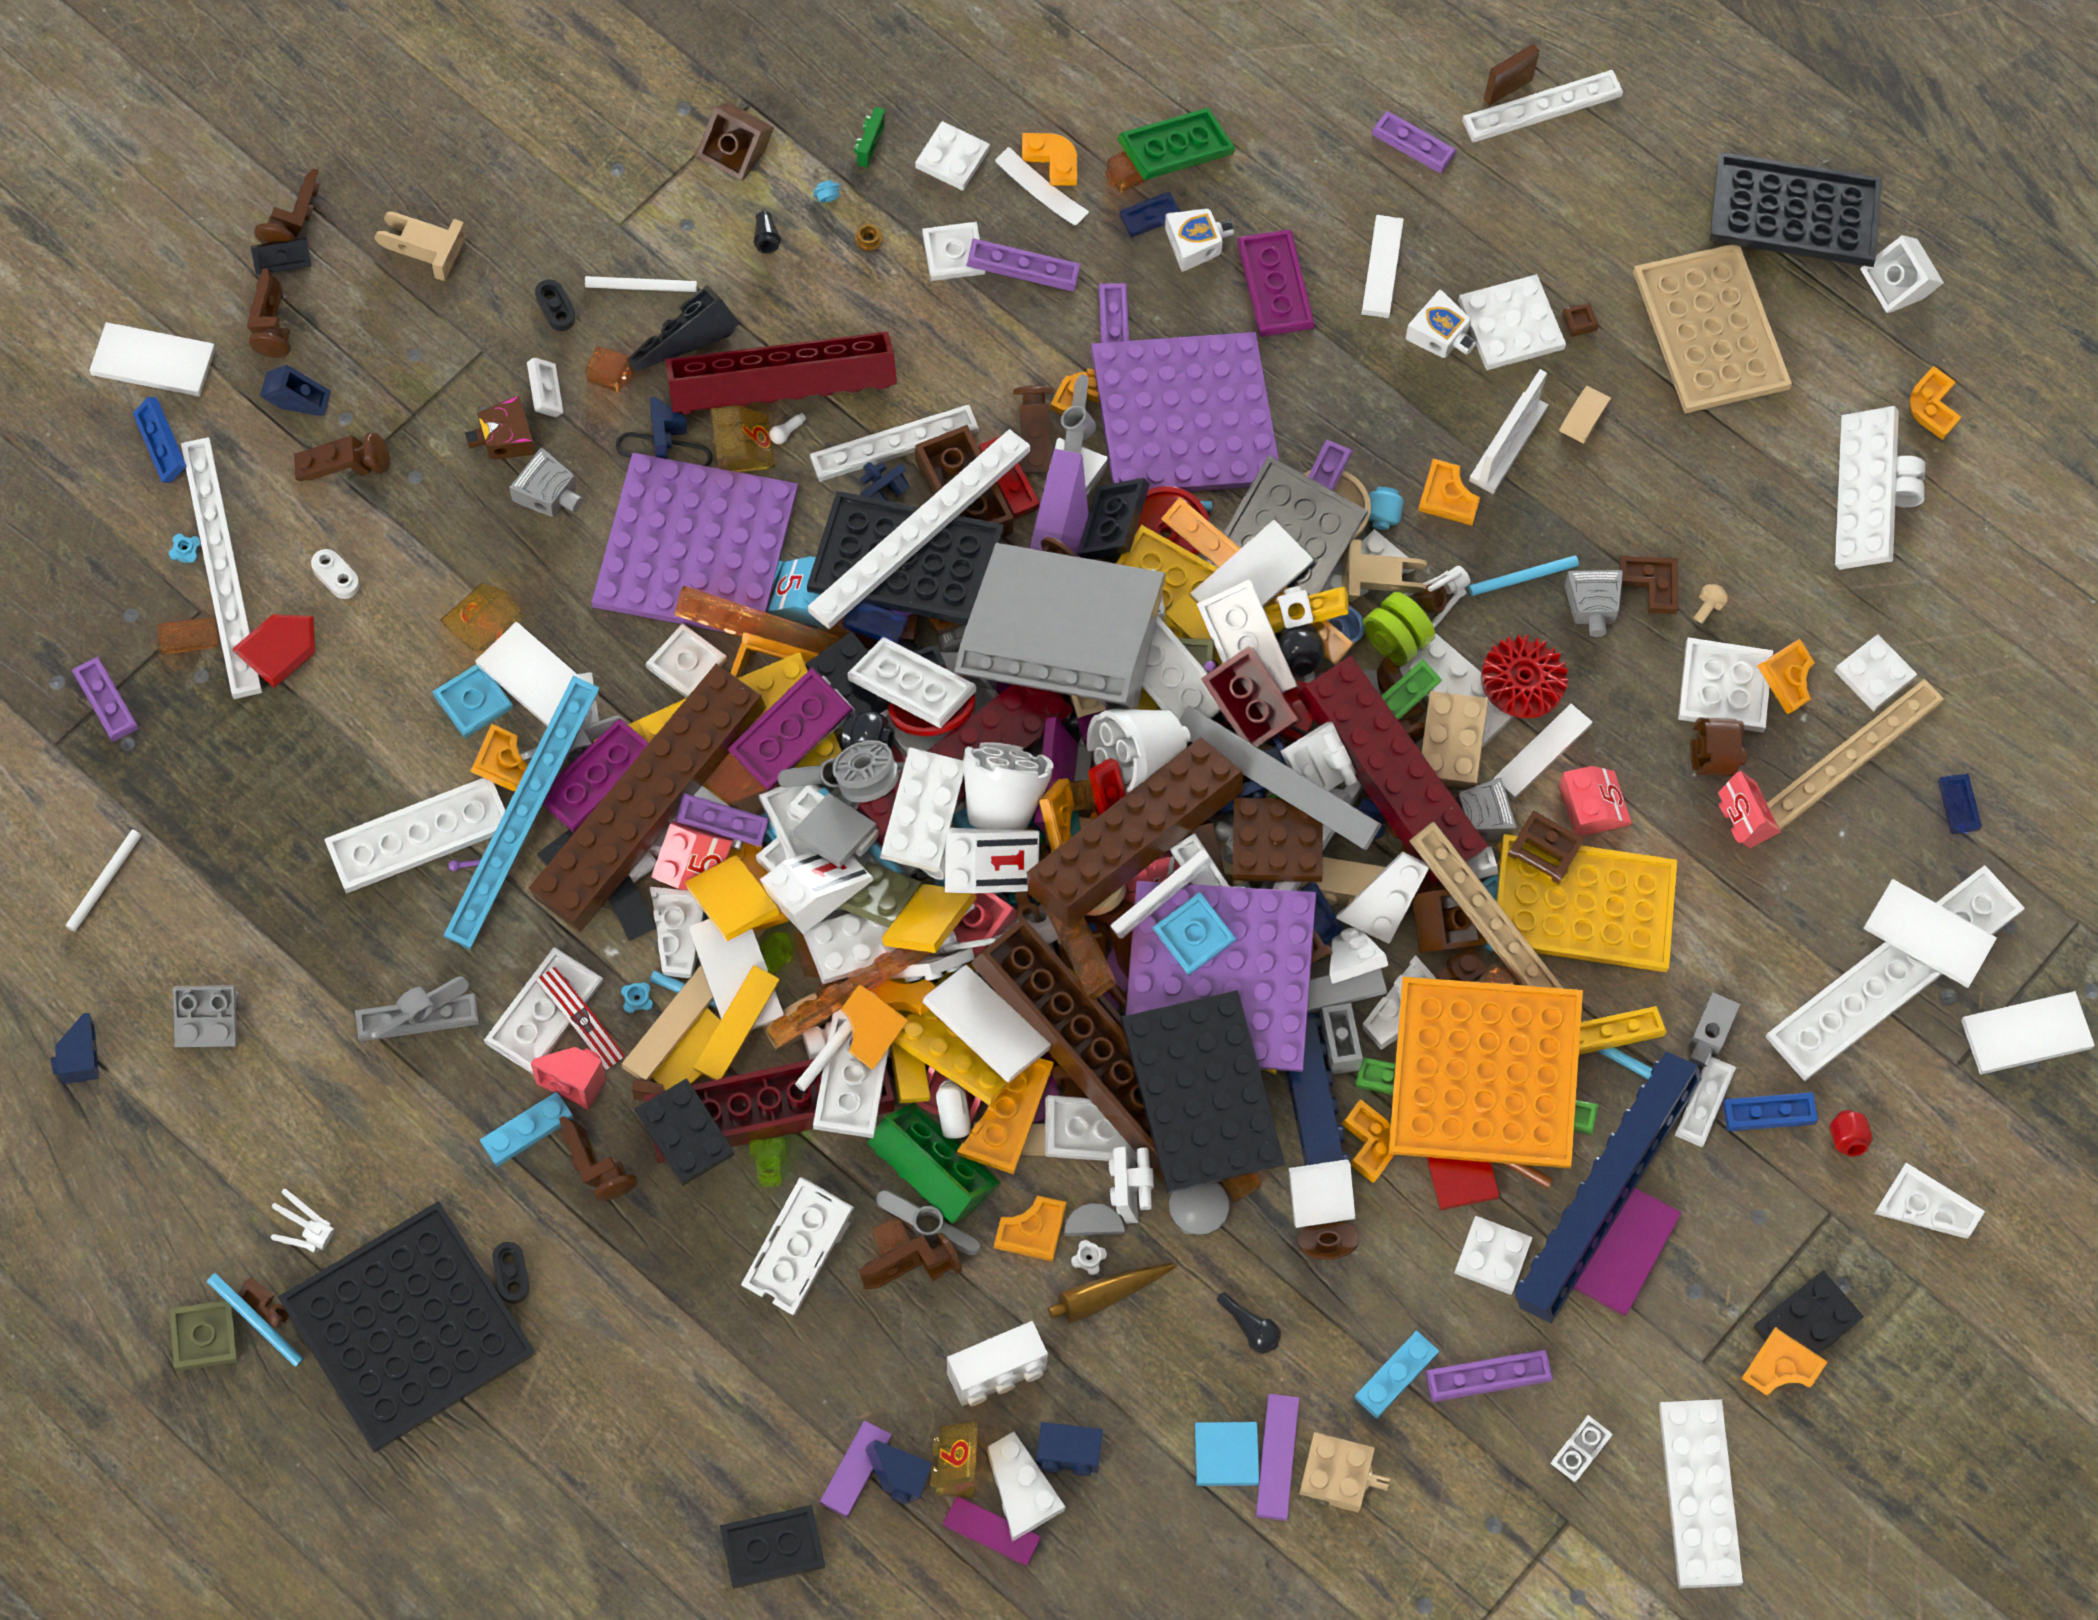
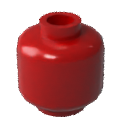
(1851, 1133)

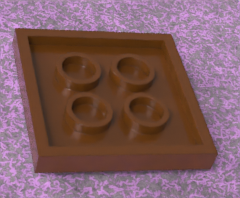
(1275, 842)

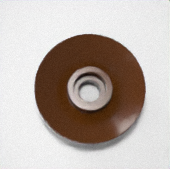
(1328, 1240)

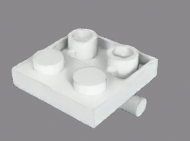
(1321, 758)
(1129, 1181)

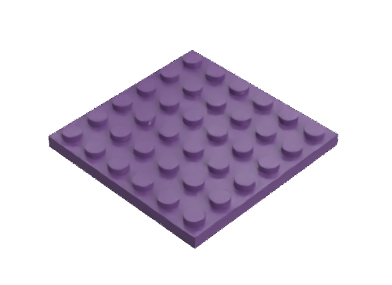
(1184, 410)
(695, 531)
(1265, 965)

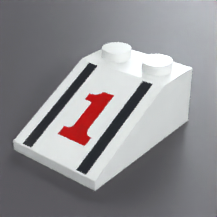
(989, 859)
(813, 887)

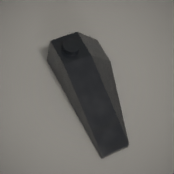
(702, 322)

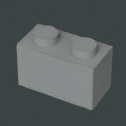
(1341, 1038)

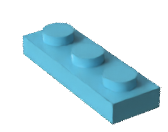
(525, 1129)
(1396, 1374)

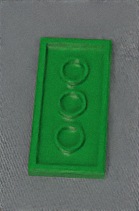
(1176, 143)

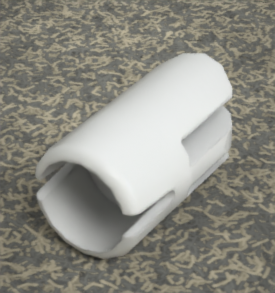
(953, 1110)

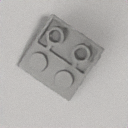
(205, 1016)

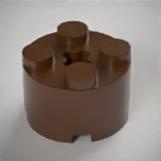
(1717, 746)

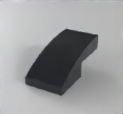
(631, 910)

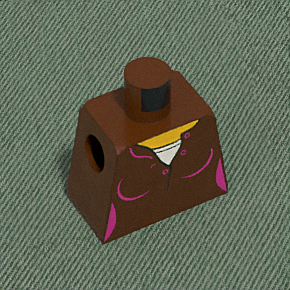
(503, 431)

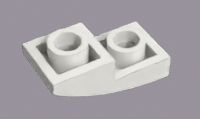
(1581, 1448)

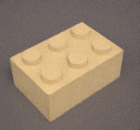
(1455, 737)

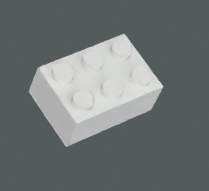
(997, 1364)

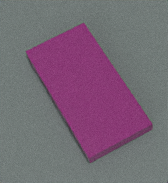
(1275, 283)
(790, 728)
(1062, 751)
(593, 775)
(1628, 1252)

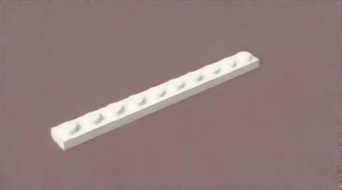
(918, 529)
(219, 563)

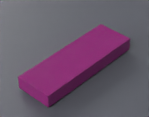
(990, 1531)

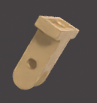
(424, 241)
(1377, 572)

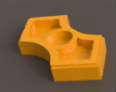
(905, 996)

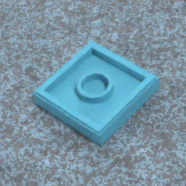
(472, 700)
(1194, 934)
(1226, 1454)

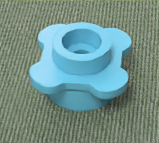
(827, 191)
(188, 555)
(636, 989)

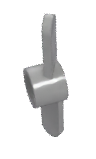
(1077, 433)
(584, 738)
(806, 776)
(418, 1005)
(912, 1213)

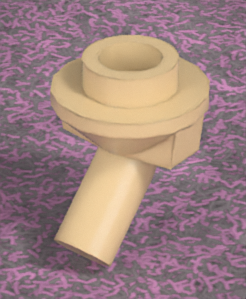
(1713, 597)

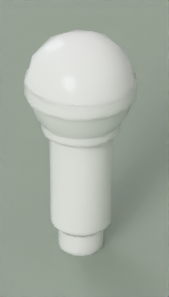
(780, 433)

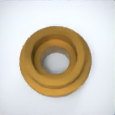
(871, 231)

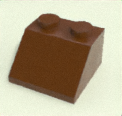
(734, 140)
(1443, 923)

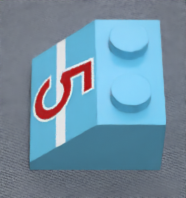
(791, 594)

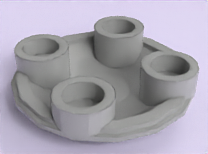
(1199, 1208)

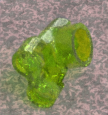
(768, 1155)

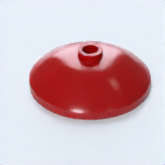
(1156, 505)
(917, 726)

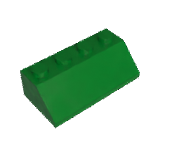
(930, 1162)

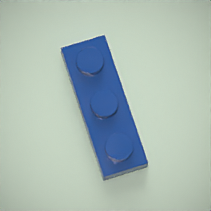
(159, 439)
(1770, 1111)

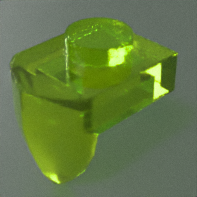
(776, 951)

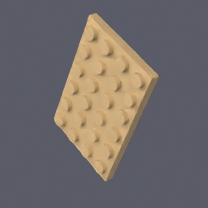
(1712, 328)

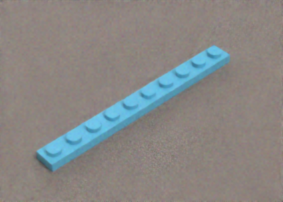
(521, 813)

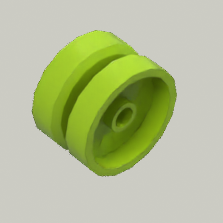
(1399, 628)

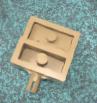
(1339, 1472)

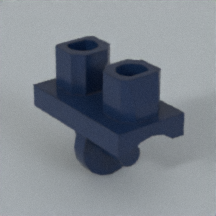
(894, 480)

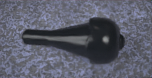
(1261, 1333)

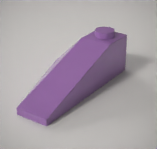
(1063, 502)

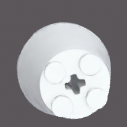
(1138, 740)
(1003, 785)

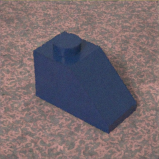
(294, 391)
(77, 1053)
(898, 1471)

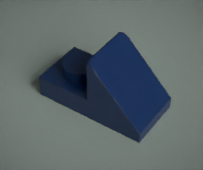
(664, 425)

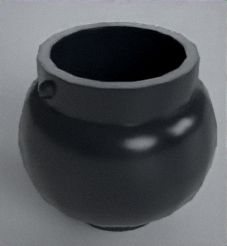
(1302, 649)
(867, 726)

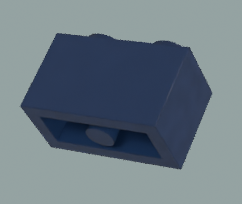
(1069, 1448)

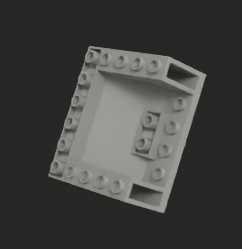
(1062, 626)

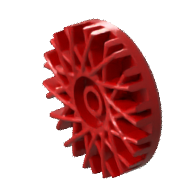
(1524, 677)

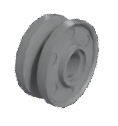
(866, 771)

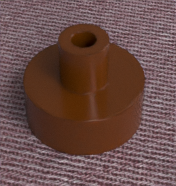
(1433, 601)

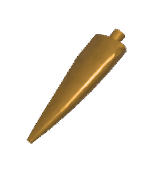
(1104, 1292)

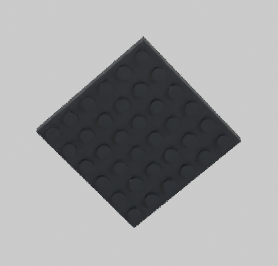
(406, 1326)

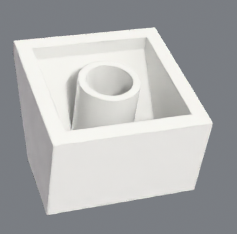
(1902, 274)

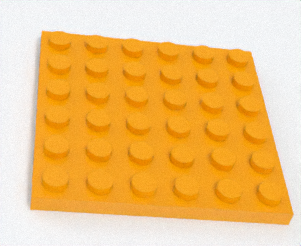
(1486, 1072)

